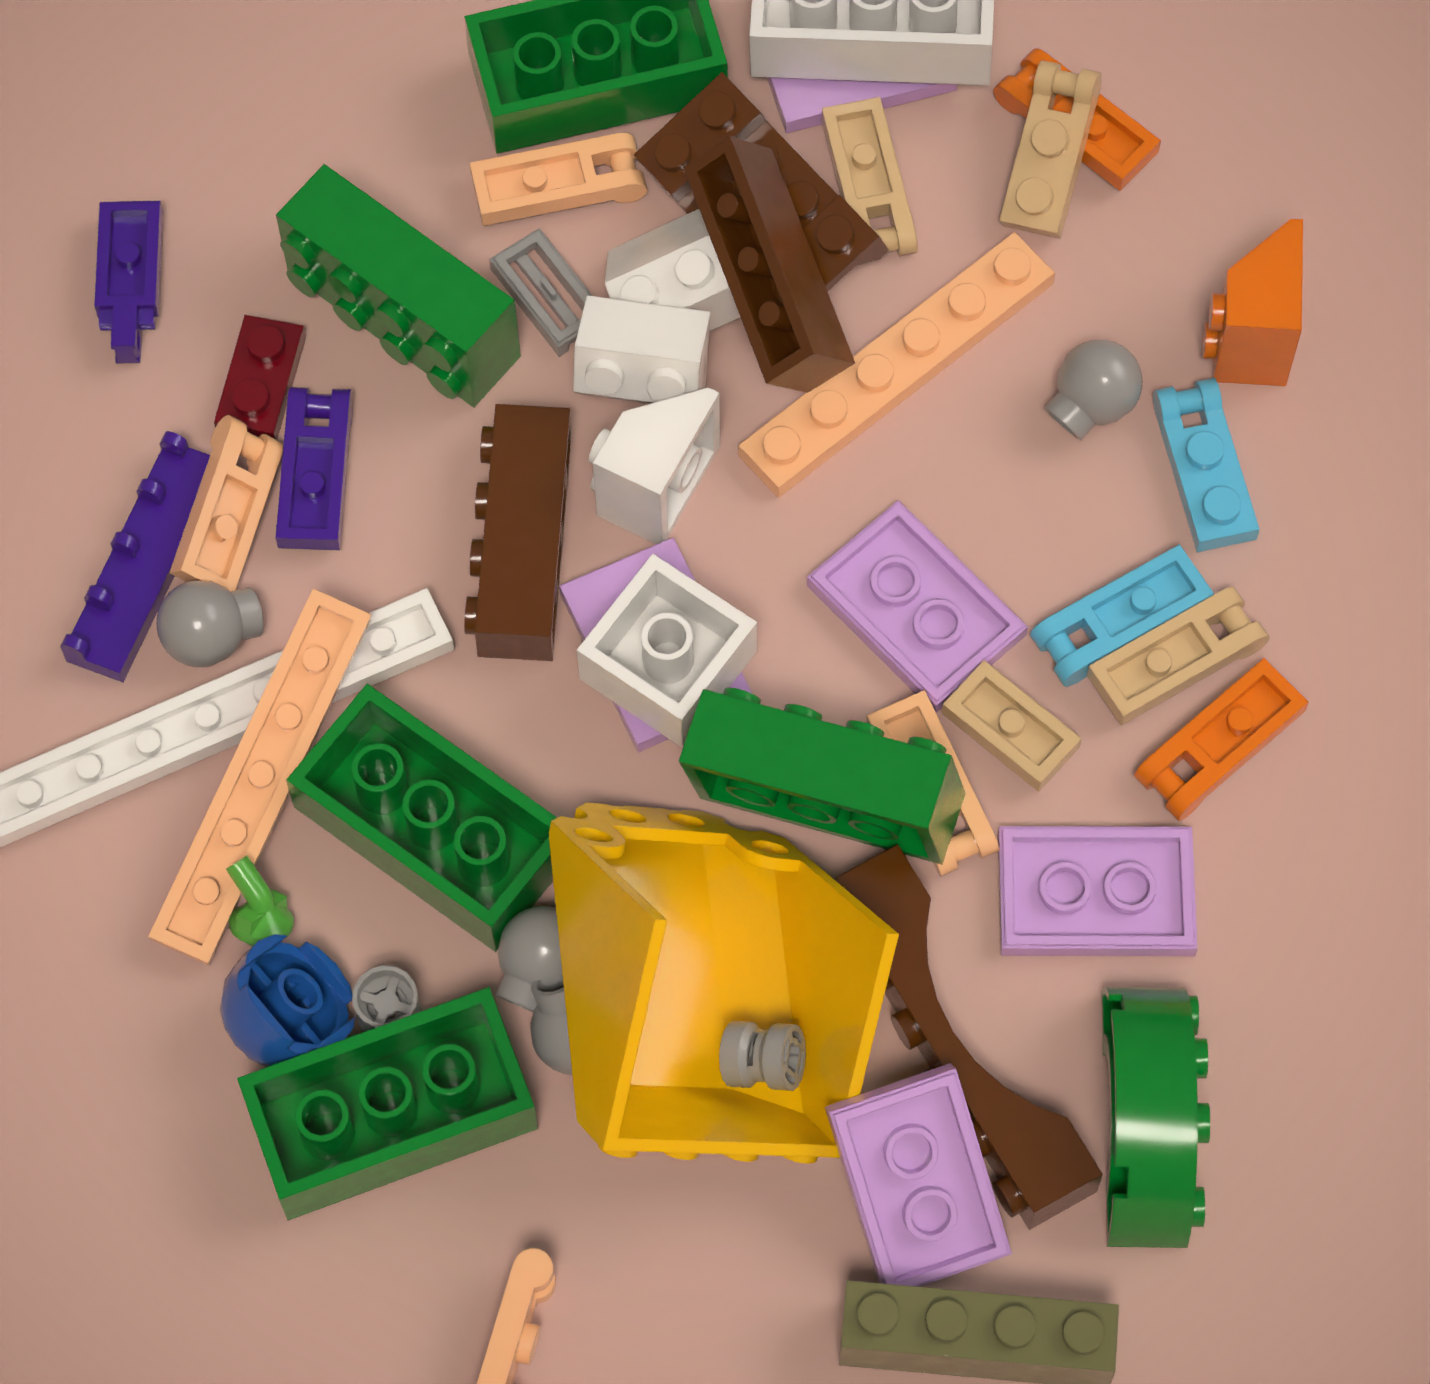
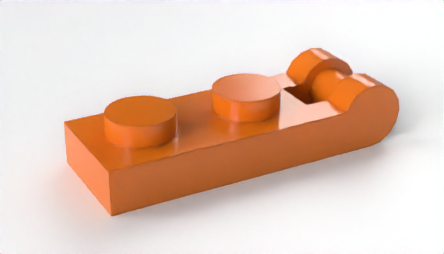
(1116, 142)
(1222, 738)

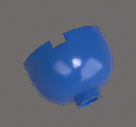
(285, 1001)

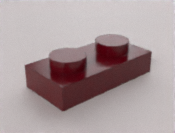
(262, 374)

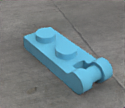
(1205, 466)
(1121, 612)

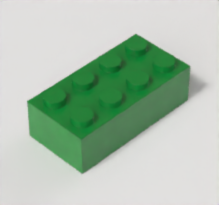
(589, 64)
(398, 287)
(823, 774)
(426, 815)
(388, 1103)

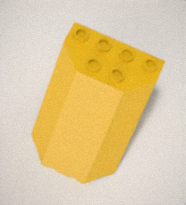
(670, 939)

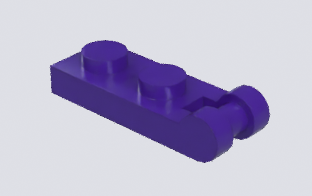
(314, 470)

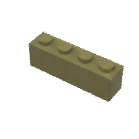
(978, 1334)

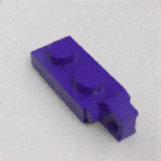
(128, 273)

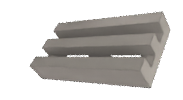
(517, 253)

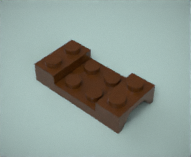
(721, 110)

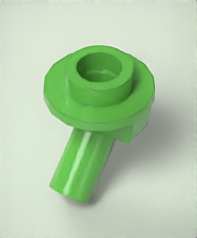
(265, 908)

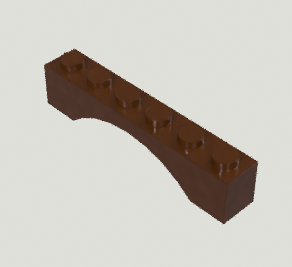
(1030, 1149)

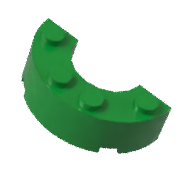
(1154, 1115)

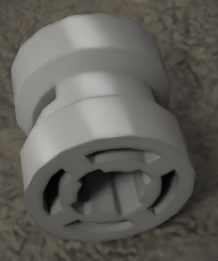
(386, 992)
(762, 1055)

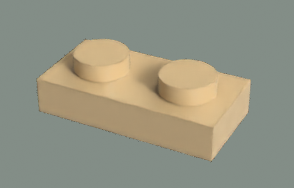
(1011, 725)

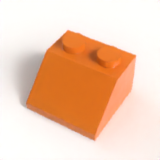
(1259, 312)

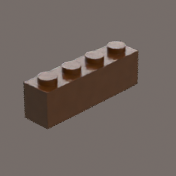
(768, 265)
(521, 532)

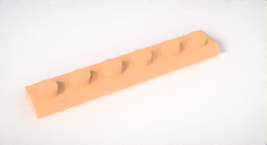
(896, 364)
(255, 781)

